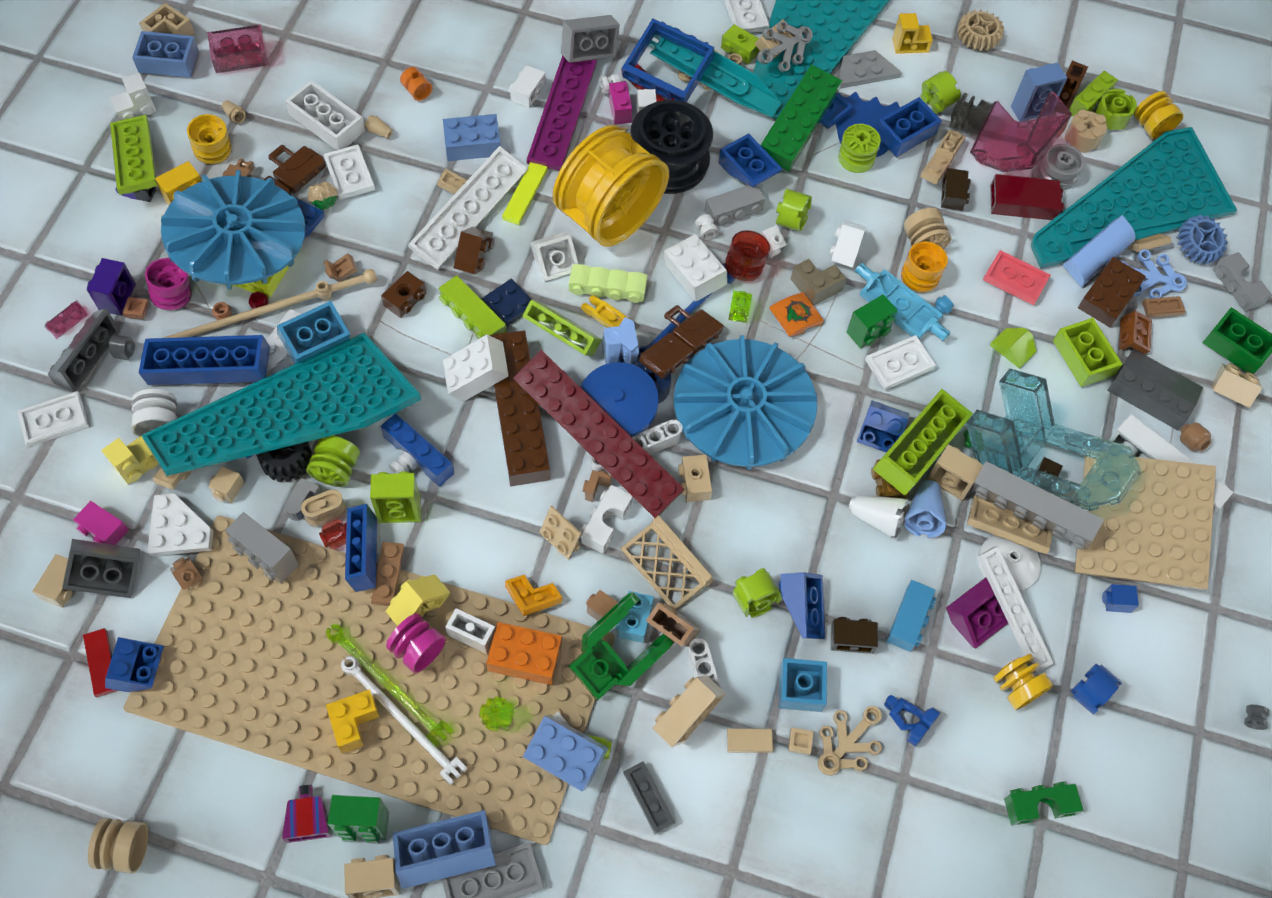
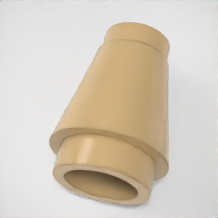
(234, 112)
(377, 126)

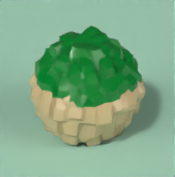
(322, 195)

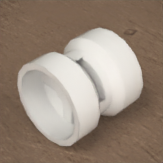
(604, 82)
(707, 228)
(404, 463)

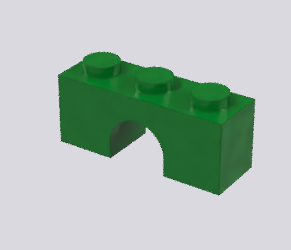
(1061, 798)

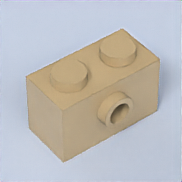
(695, 478)

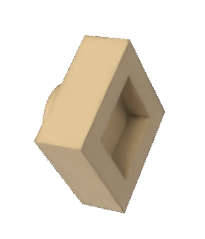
(800, 741)

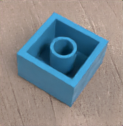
(803, 685)

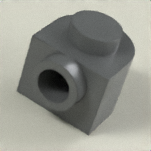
(121, 347)

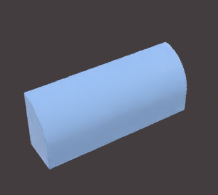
(1100, 250)

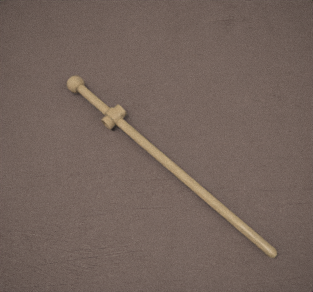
(322, 290)

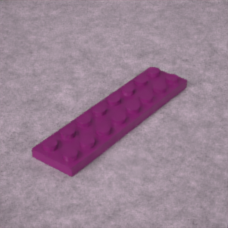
(561, 113)

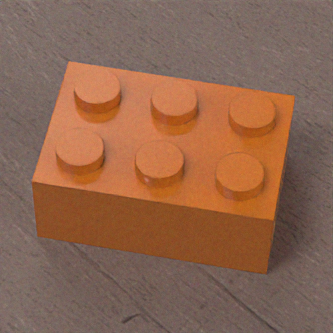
(524, 653)

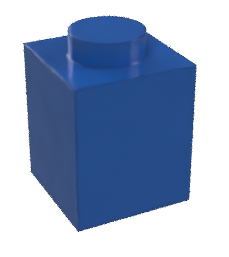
(1120, 598)

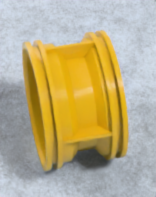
(610, 185)

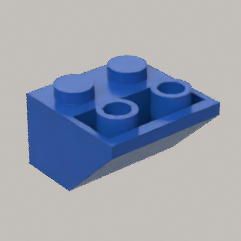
(882, 426)
(133, 665)

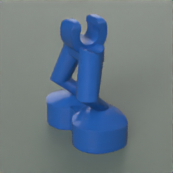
(918, 729)

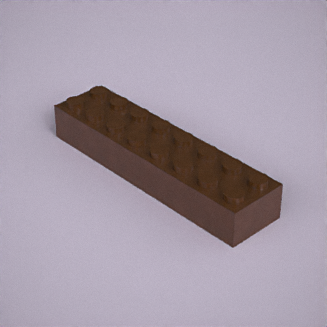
(520, 418)

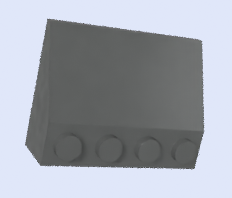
(1156, 389)

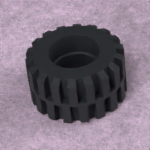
(289, 467)

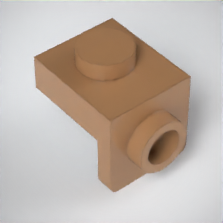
(341, 268)
(597, 478)
(185, 572)

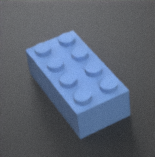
(443, 849)

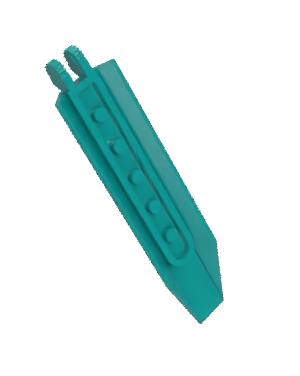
(721, 76)

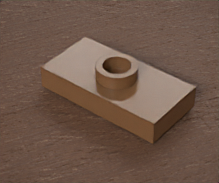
(1163, 307)

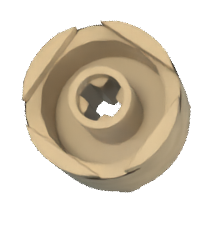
(1086, 130)

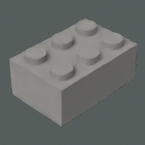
(590, 38)
(261, 548)

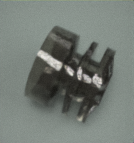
(970, 115)

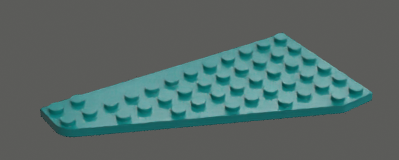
(1152, 192)

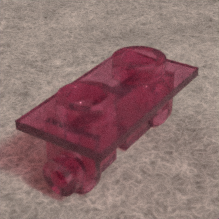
(66, 319)

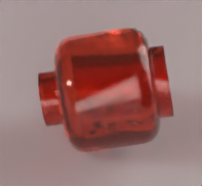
(334, 534)

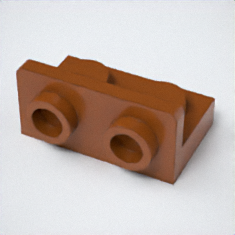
(1135, 332)

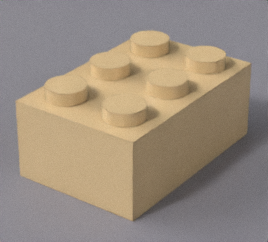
(688, 710)

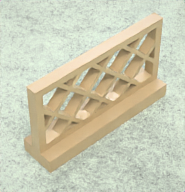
(683, 556)

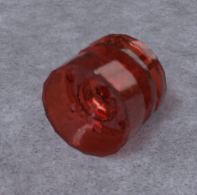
(747, 255)

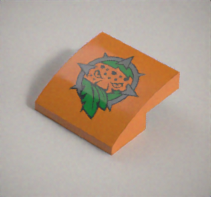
(796, 314)

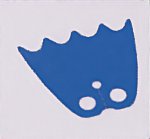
(865, 113)

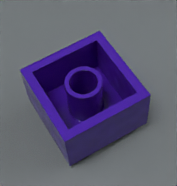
(111, 286)

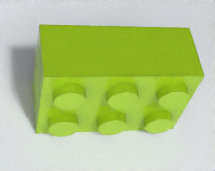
(1087, 352)
(395, 497)

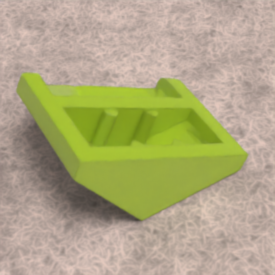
(1015, 345)

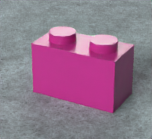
(620, 103)
(100, 524)

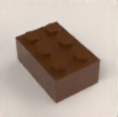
(1111, 292)

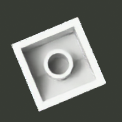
(554, 255)

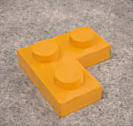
(530, 599)

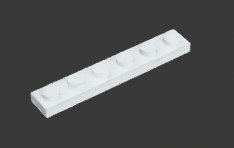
(1014, 607)

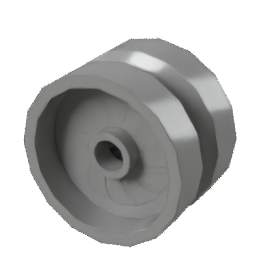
(1063, 164)

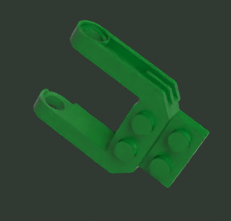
(600, 666)

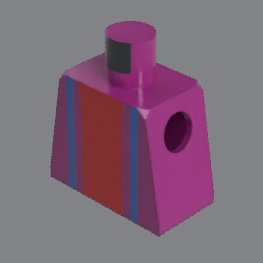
(306, 817)

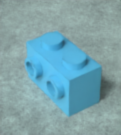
(634, 624)

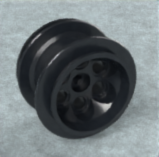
(678, 137)

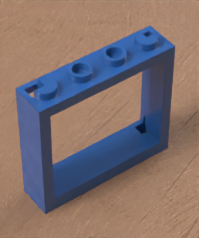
(678, 37)

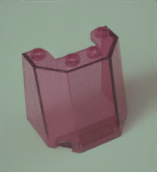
(1019, 145)

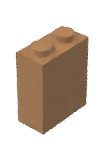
(673, 624)

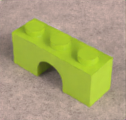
(1093, 93)

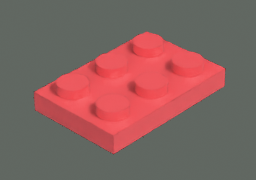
(1016, 277)

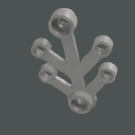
(786, 44)

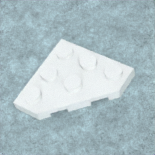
(176, 528)

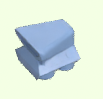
(621, 343)

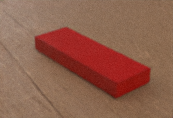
(99, 659)

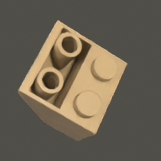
(1236, 385)

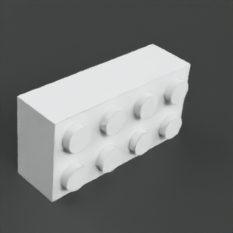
(325, 115)

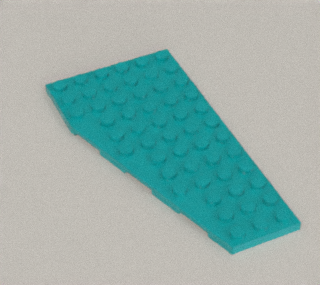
(835, 31)
(308, 401)

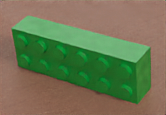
(801, 116)

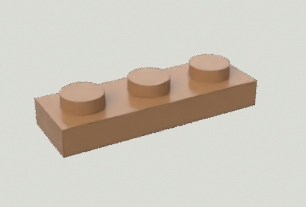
(388, 573)

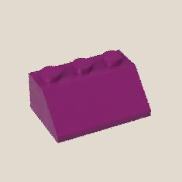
(977, 614)

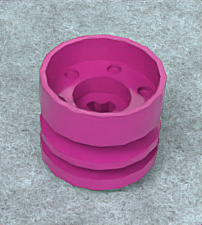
(167, 285)
(415, 643)

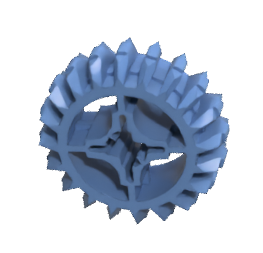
(1202, 239)

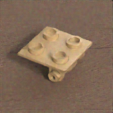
(560, 533)

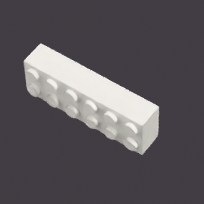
(1150, 445)

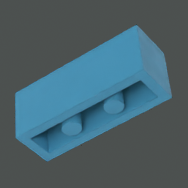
(911, 616)

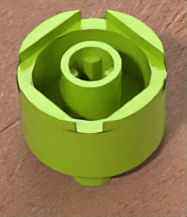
(940, 91)
(1116, 108)
(793, 210)
(756, 593)

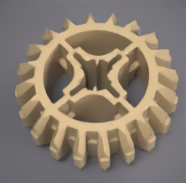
(980, 30)

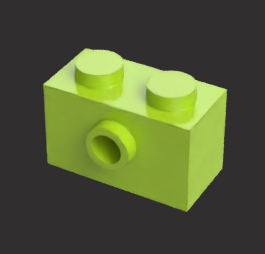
(740, 42)

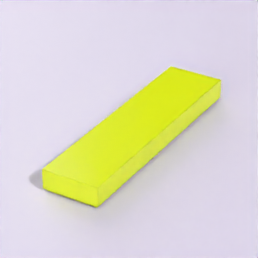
(524, 193)

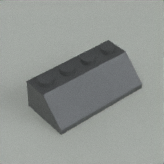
(84, 351)

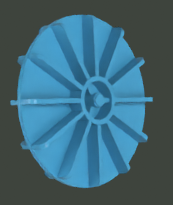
(233, 230)
(745, 402)

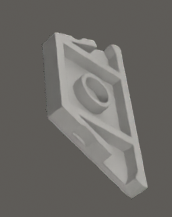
(866, 69)

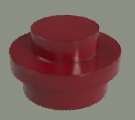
(258, 299)

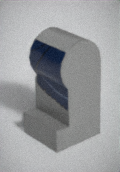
(302, 491)

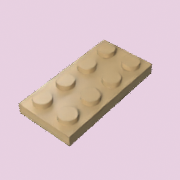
(1004, 524)

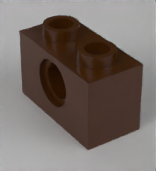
(407, 285)

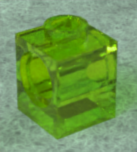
(737, 312)

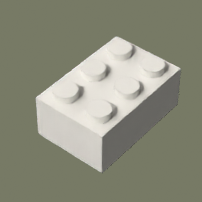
(695, 267)
(475, 368)

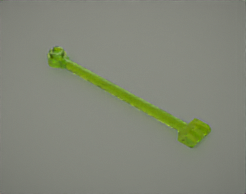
(435, 729)

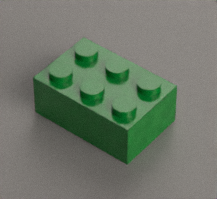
(1240, 341)
(358, 818)

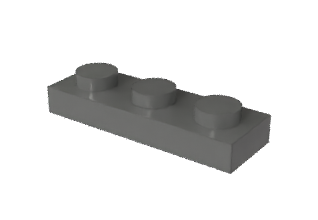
(649, 798)

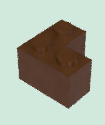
(471, 249)

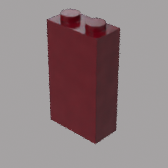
(1026, 197)

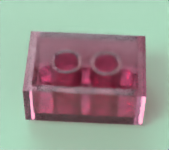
(238, 48)

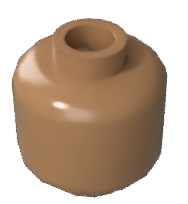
(1195, 437)

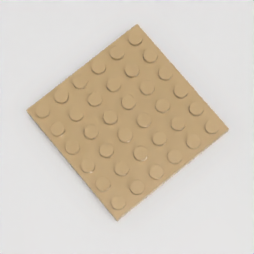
(1157, 529)

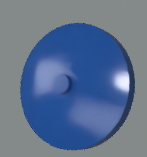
(624, 395)

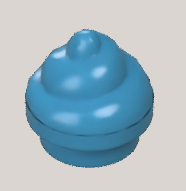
(944, 304)

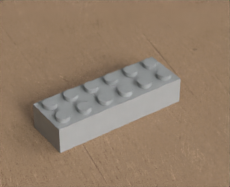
(1037, 505)

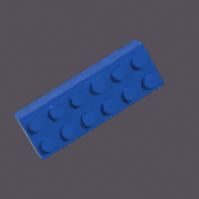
(204, 360)

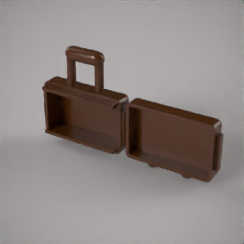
(297, 169)
(682, 342)

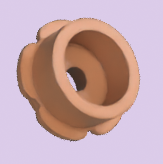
(220, 307)

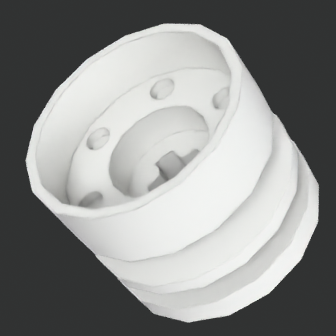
(152, 409)

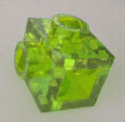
(497, 714)

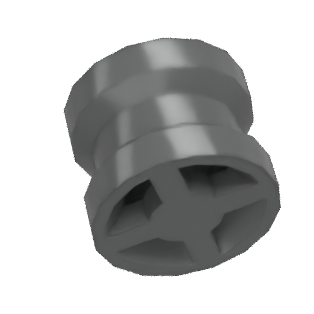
(1256, 717)

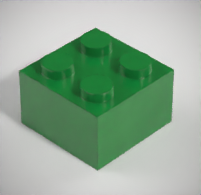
(872, 321)

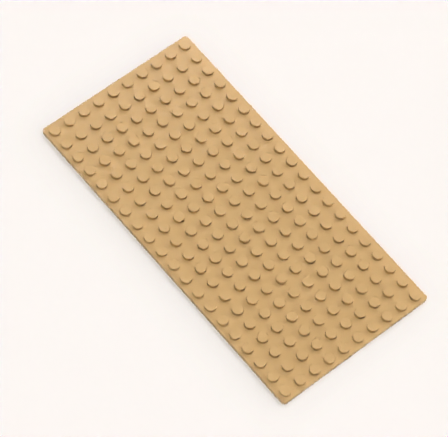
(256, 671)

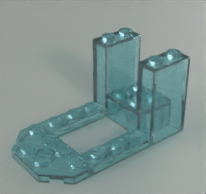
(1030, 424)

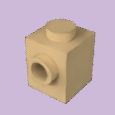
(225, 485)

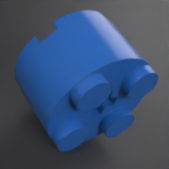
(1096, 688)

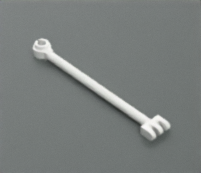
(449, 766)

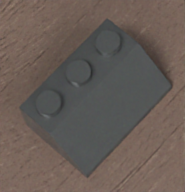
(101, 568)

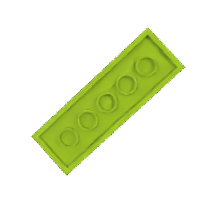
(133, 155)

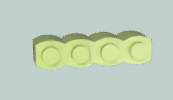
(610, 283)

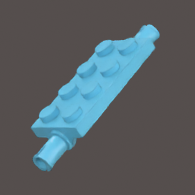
(913, 313)

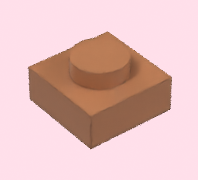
(136, 308)

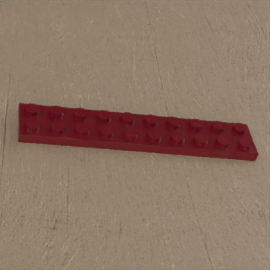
(599, 434)

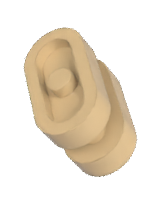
(323, 508)

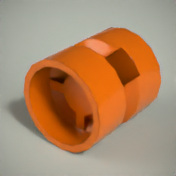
(416, 83)

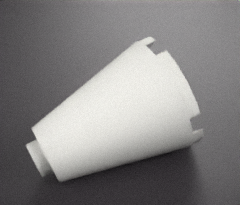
(880, 512)

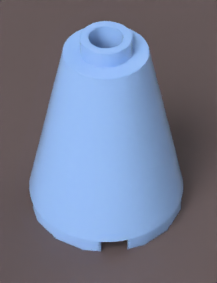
(926, 511)

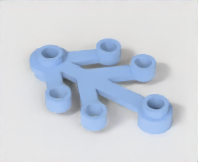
(1154, 275)

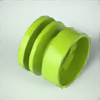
(859, 148)
(333, 461)

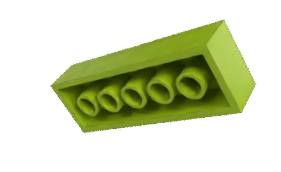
(922, 442)

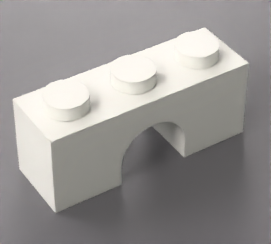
(613, 504)

